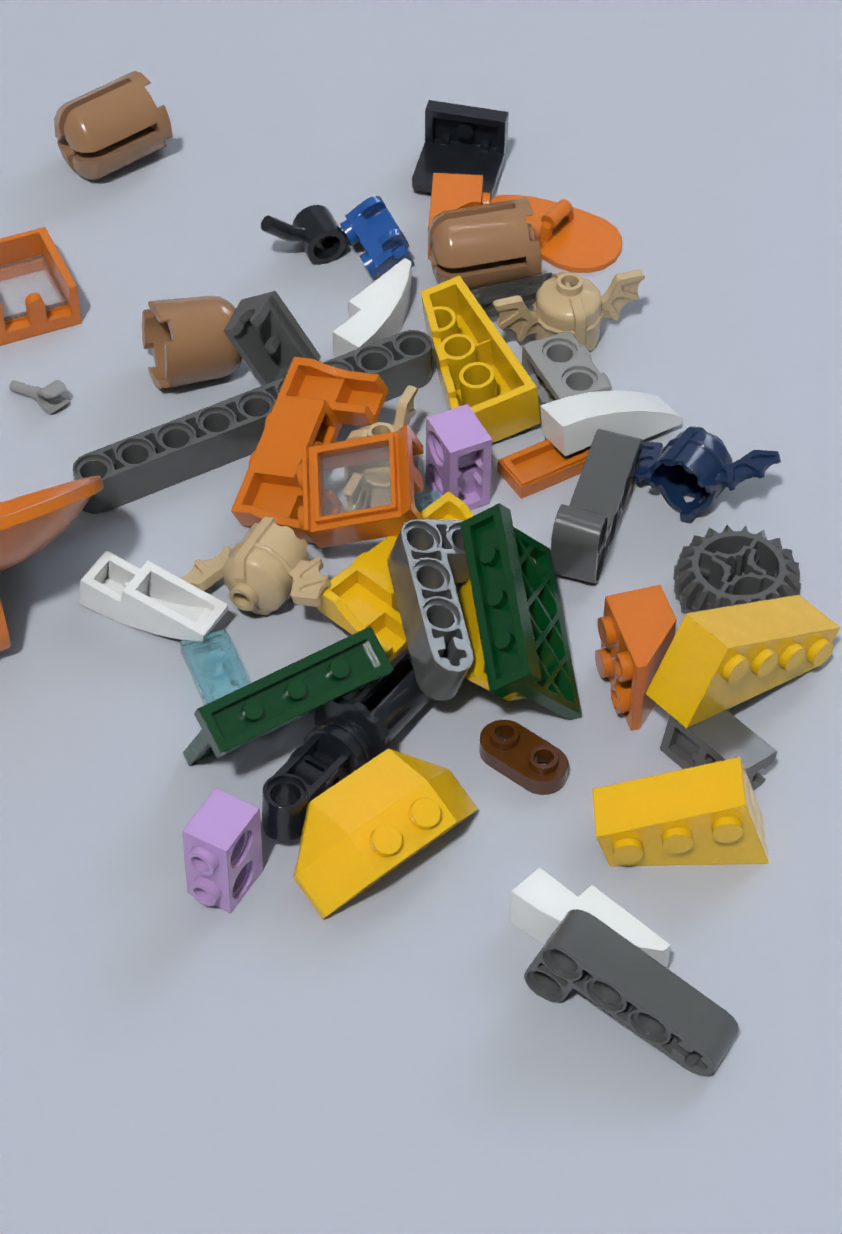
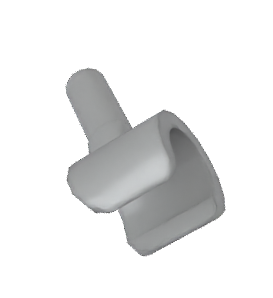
(48, 398)

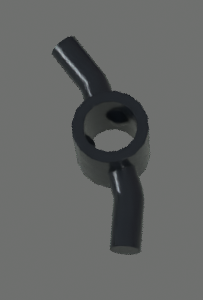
(314, 230)

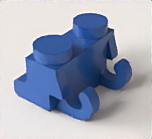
(378, 234)

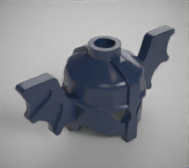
(698, 467)

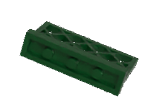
(519, 613)
(288, 695)

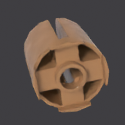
(111, 127)
(484, 244)

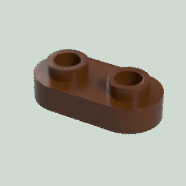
(516, 755)

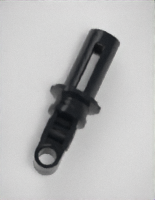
(344, 740)

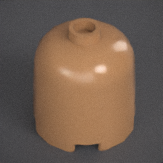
(189, 340)

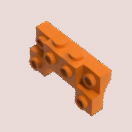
(307, 412)

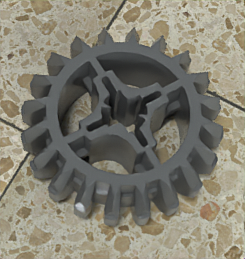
(733, 570)

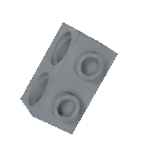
(562, 368)

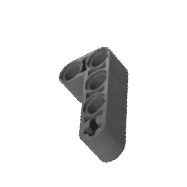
(588, 525)
(423, 573)
(633, 990)

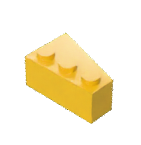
(682, 818)

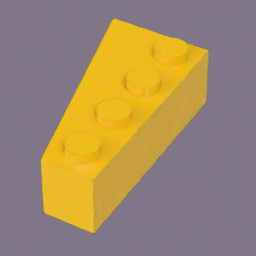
(477, 362)
(738, 654)

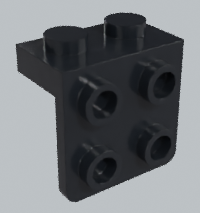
(462, 142)

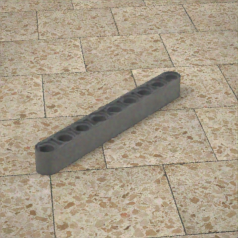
(231, 427)

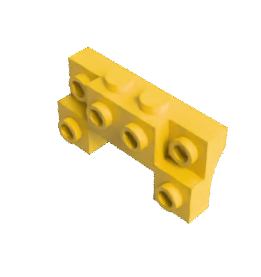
(364, 590)

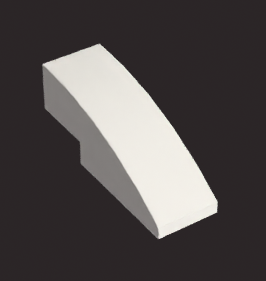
(376, 311)
(573, 420)
(149, 599)
(543, 902)

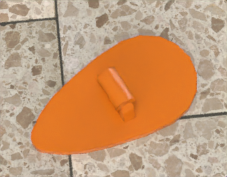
(571, 236)

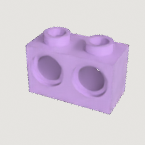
(459, 456)
(222, 850)

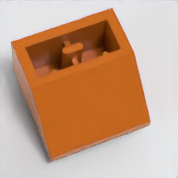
(633, 643)

